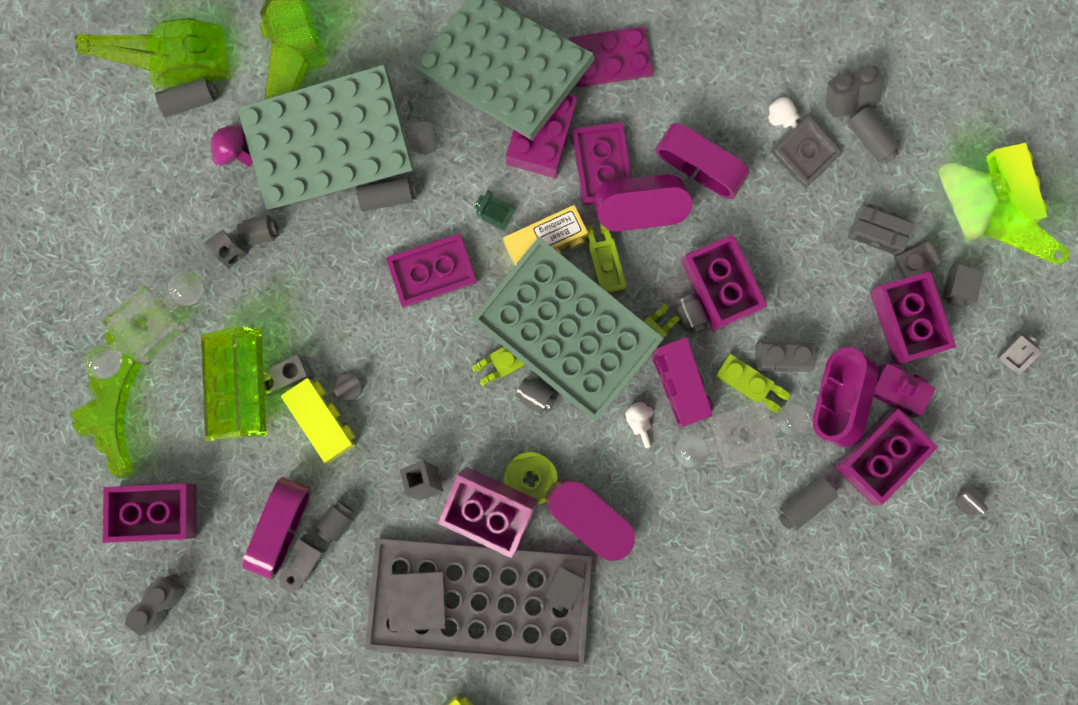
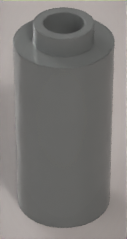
(186, 96)
(874, 135)
(386, 193)
(807, 504)

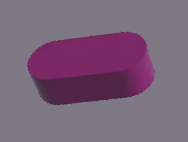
(690, 151)
(642, 202)
(845, 397)
(590, 519)
(271, 535)

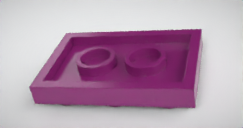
(617, 54)
(600, 157)
(431, 270)

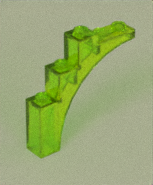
(106, 414)

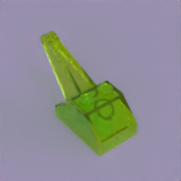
(293, 44)
(172, 51)
(986, 211)

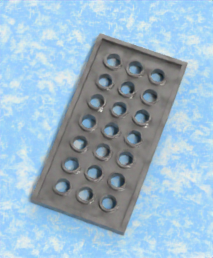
(488, 646)

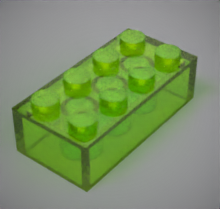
(233, 384)

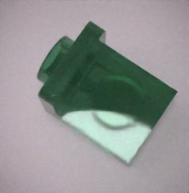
(494, 210)

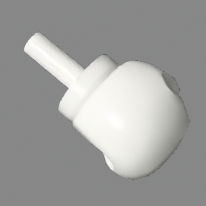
(783, 112)
(638, 419)

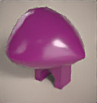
(229, 145)

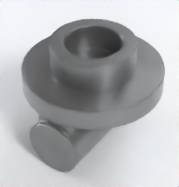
(348, 387)
(971, 502)

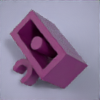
(902, 390)

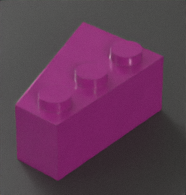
(682, 382)

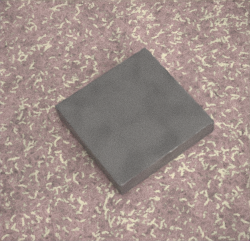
(806, 151)
(416, 601)

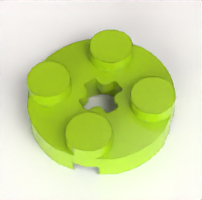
(539, 466)

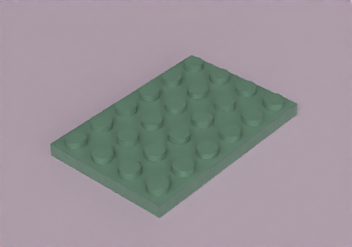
(504, 65)
(326, 138)
(567, 329)

